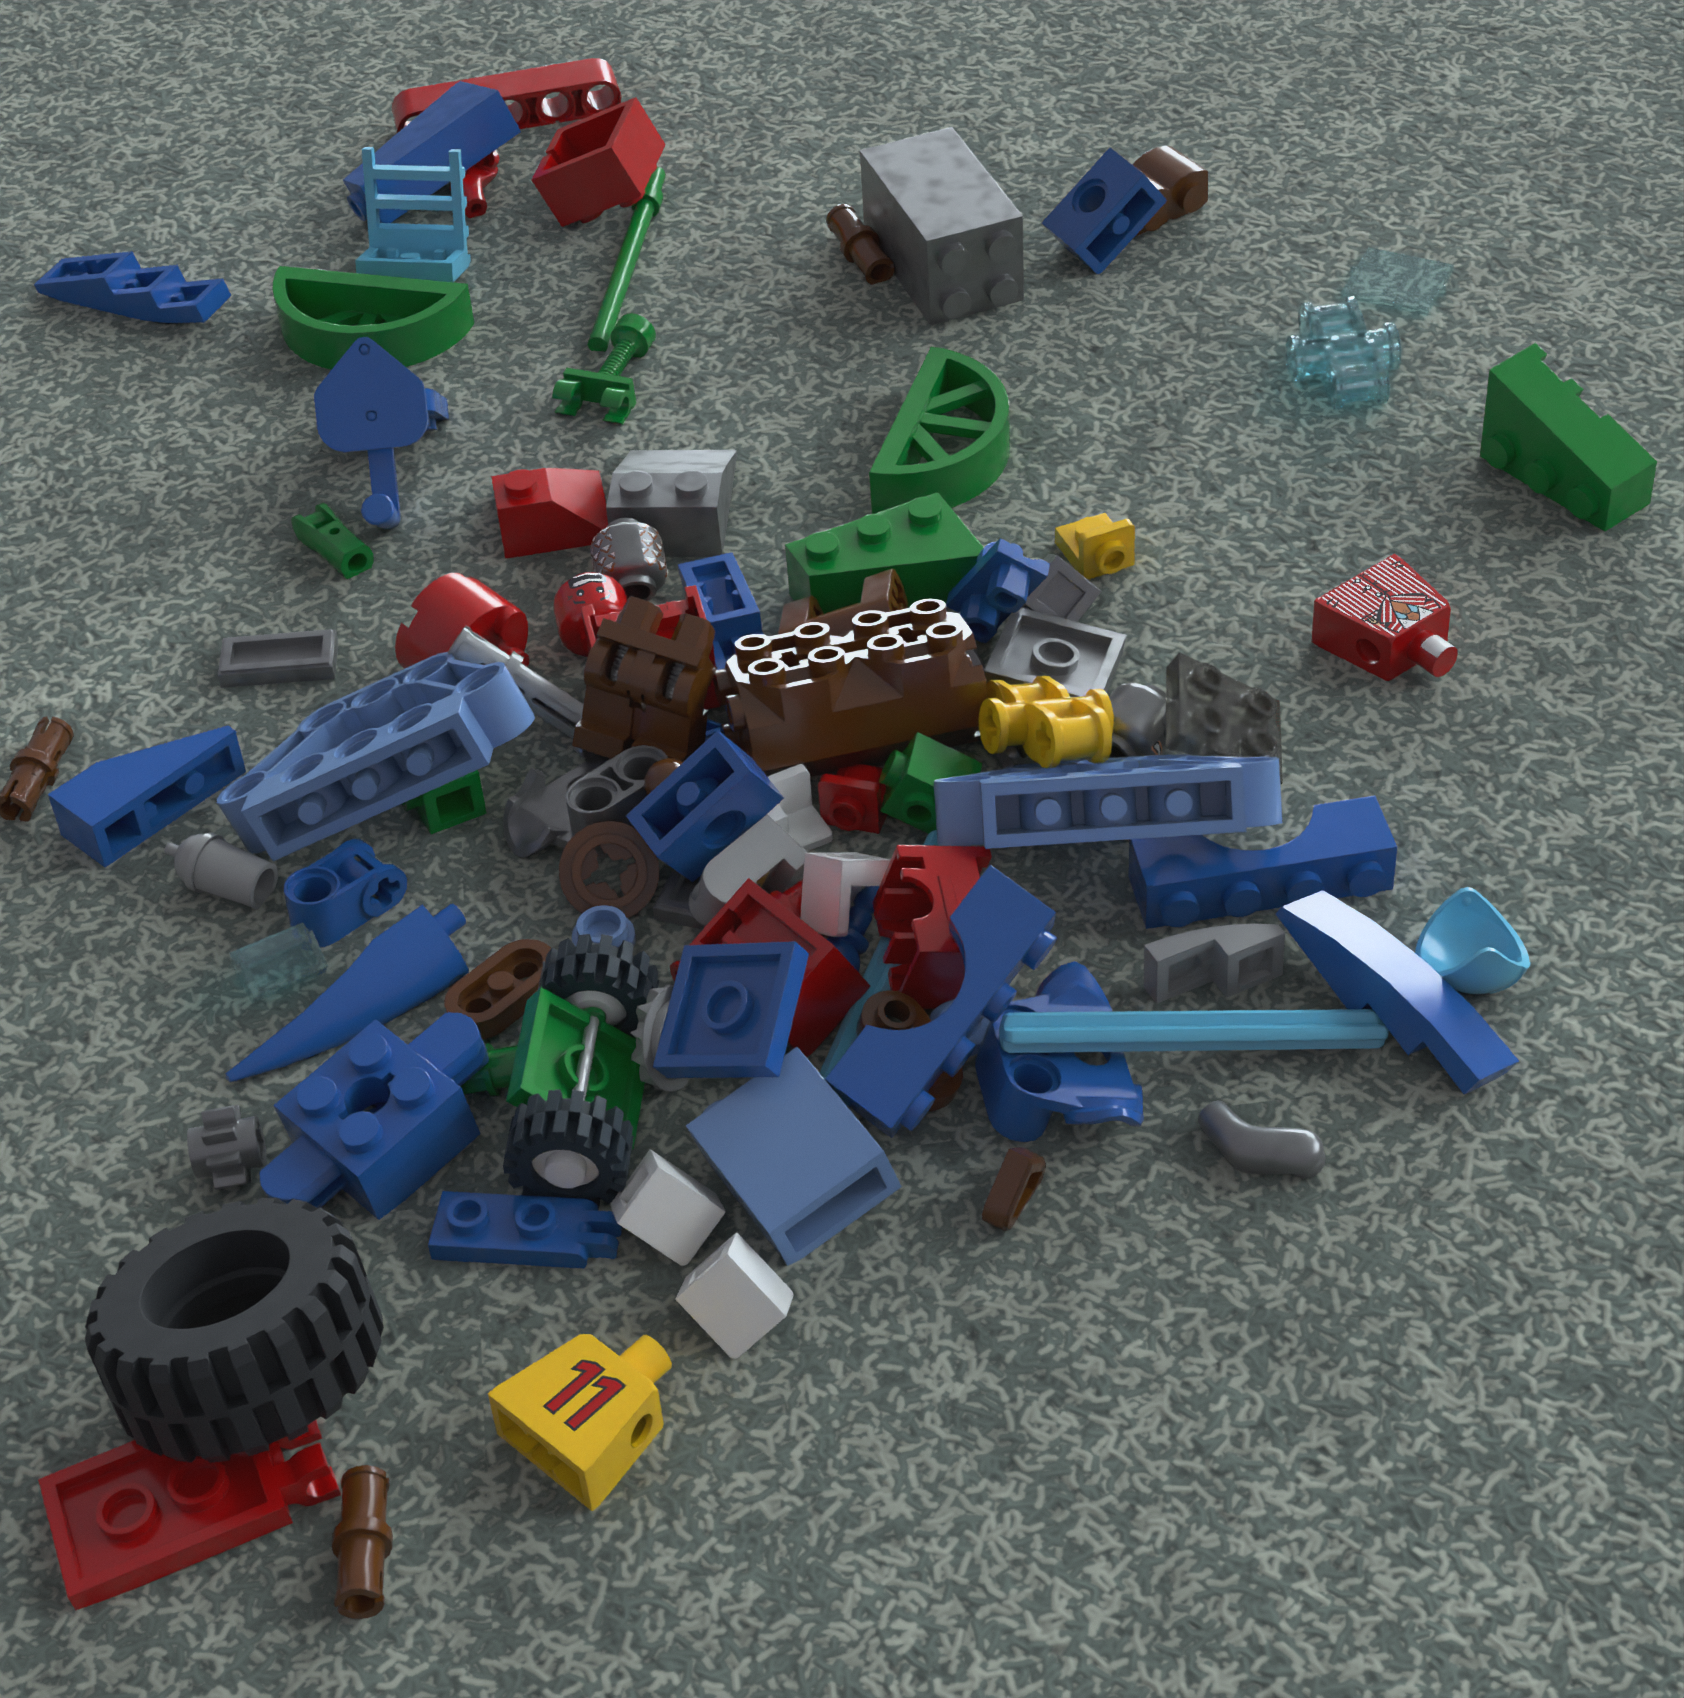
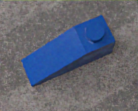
(141, 792)

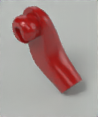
(475, 180)

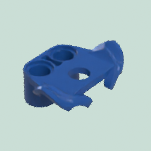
(1028, 1087)

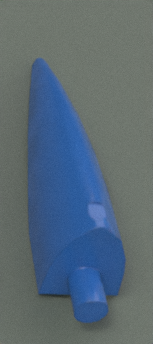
(386, 980)

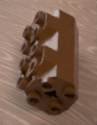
(853, 695)

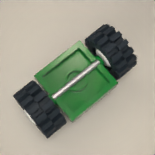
(576, 1073)

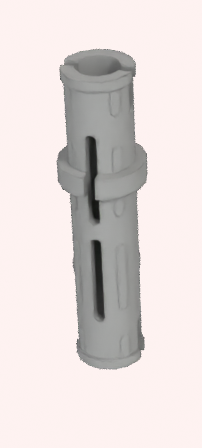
(544, 698)

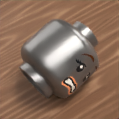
(1138, 720)

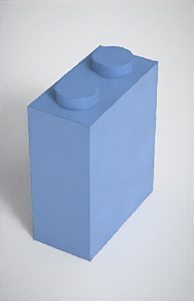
(794, 1157)

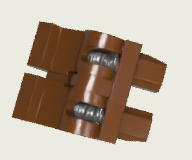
(635, 684)

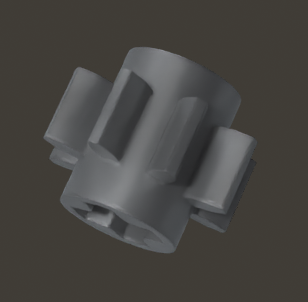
(226, 1147)

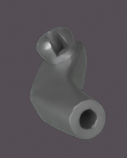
(1262, 1148)

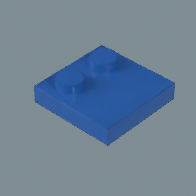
(731, 1010)

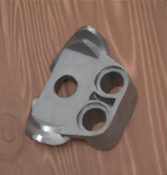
(586, 795)

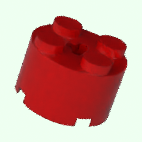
(451, 605)

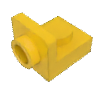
(1097, 545)

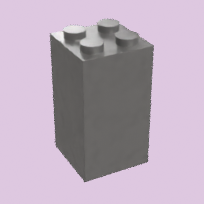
(943, 225)

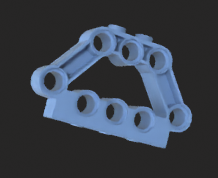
(376, 752)
(1108, 800)

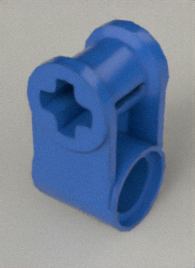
(338, 890)

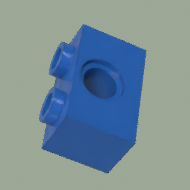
(1104, 211)
(704, 806)

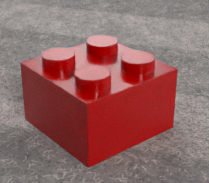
(599, 163)

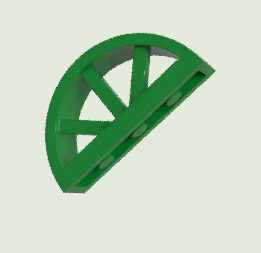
(400, 314)
(942, 385)

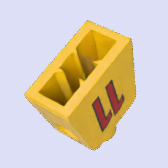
(584, 1412)

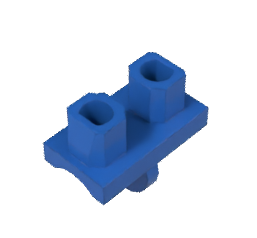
(996, 587)

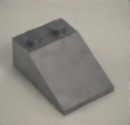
(678, 495)

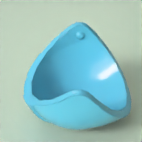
(1472, 945)

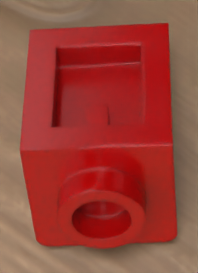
(853, 798)

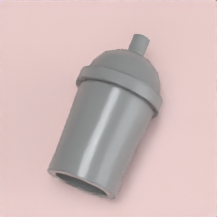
(223, 870)

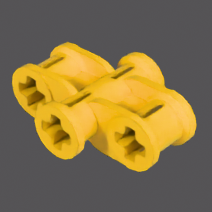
(1047, 721)

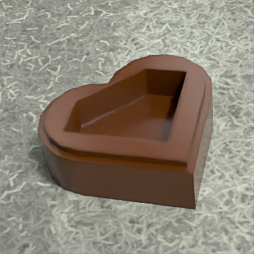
(1013, 1187)

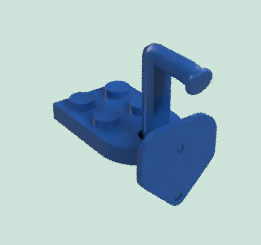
(376, 407)

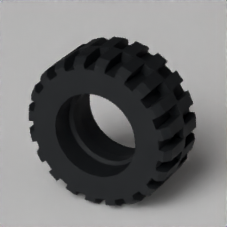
(234, 1330)

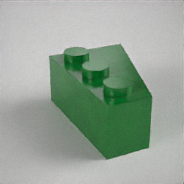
(1560, 445)
(916, 539)

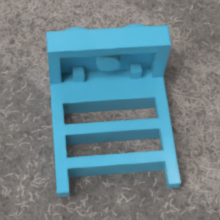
(415, 249)

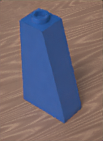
(462, 119)

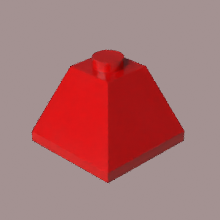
(549, 509)

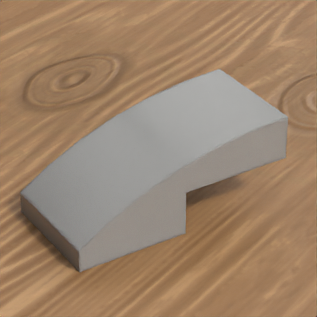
(1228, 955)

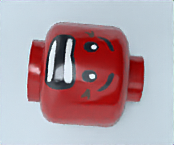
(582, 590)

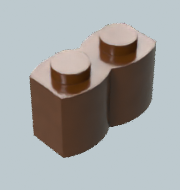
(1177, 179)

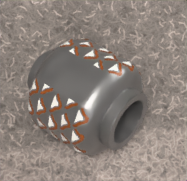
(632, 556)

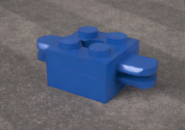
(400, 1143)

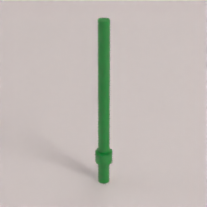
(626, 261)

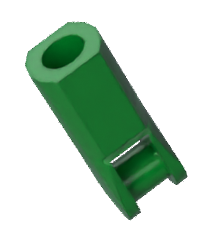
(333, 541)

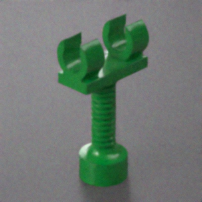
(630, 338)

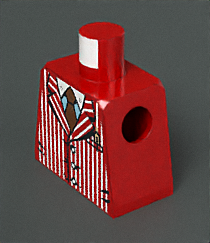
(1386, 622)

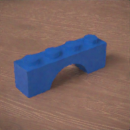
(1195, 879)
(891, 1071)

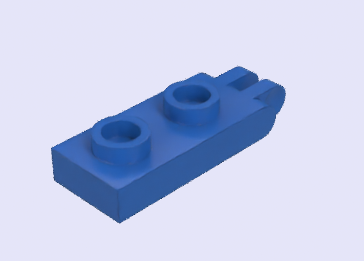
(522, 1230)

